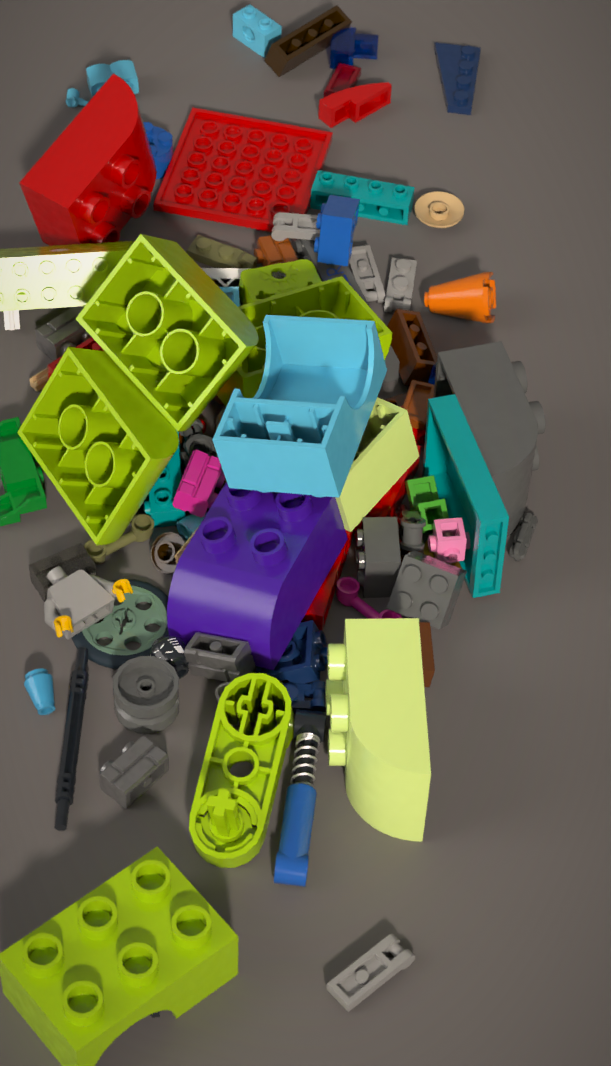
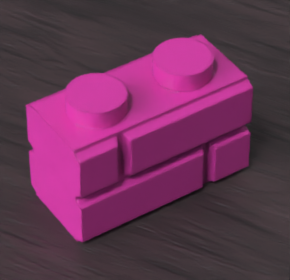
(198, 484)

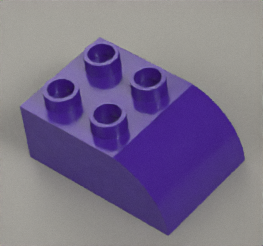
(255, 569)

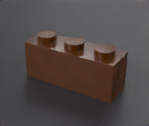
(412, 346)

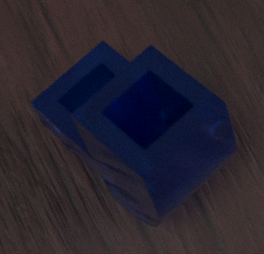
(349, 45)

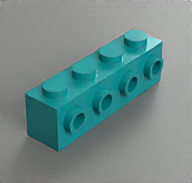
(377, 199)
(163, 494)

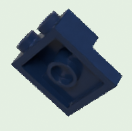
(302, 657)

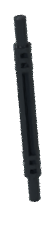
(71, 742)

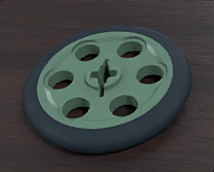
(116, 653)

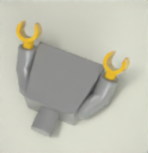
(80, 600)

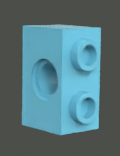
(255, 30)

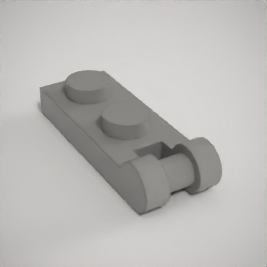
(294, 226)
(366, 273)
(400, 284)
(369, 972)

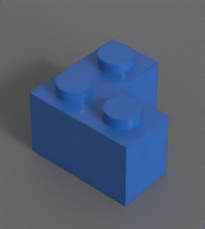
(337, 228)

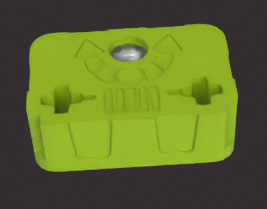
(276, 279)

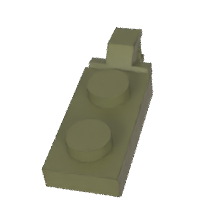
(219, 254)

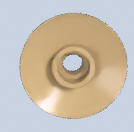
(439, 209)

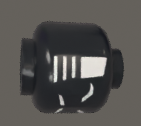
(172, 650)

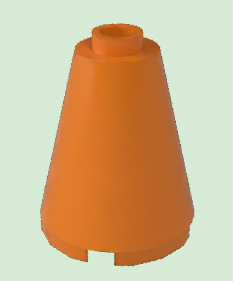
(464, 298)

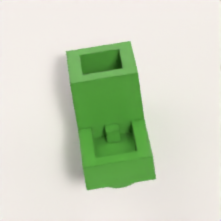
(424, 499)

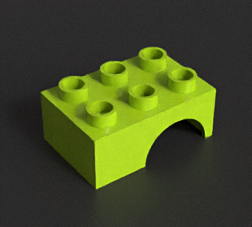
(117, 957)

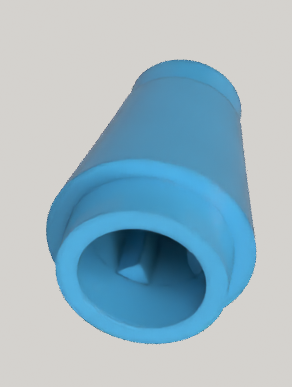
(40, 689)

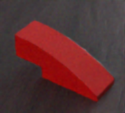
(354, 103)

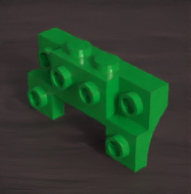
(18, 475)

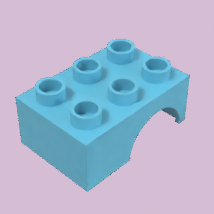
(307, 410)

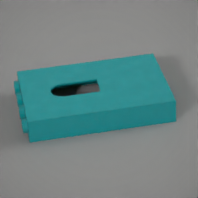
(468, 492)

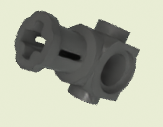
(196, 441)

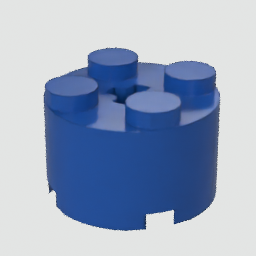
(161, 147)

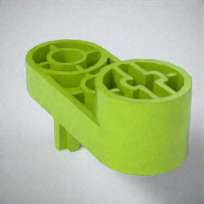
(227, 824)

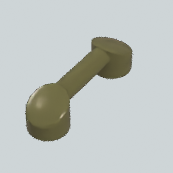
(141, 530)

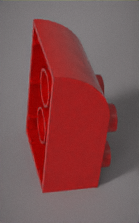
(93, 172)

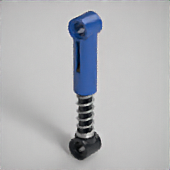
(300, 801)

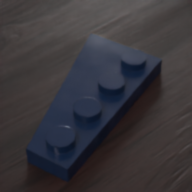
(458, 75)

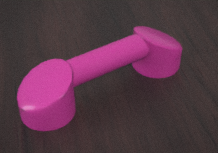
(347, 593)

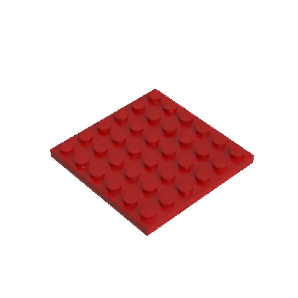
(241, 169)

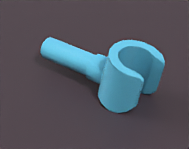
(73, 99)

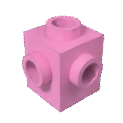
(449, 540)

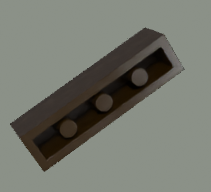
(306, 41)

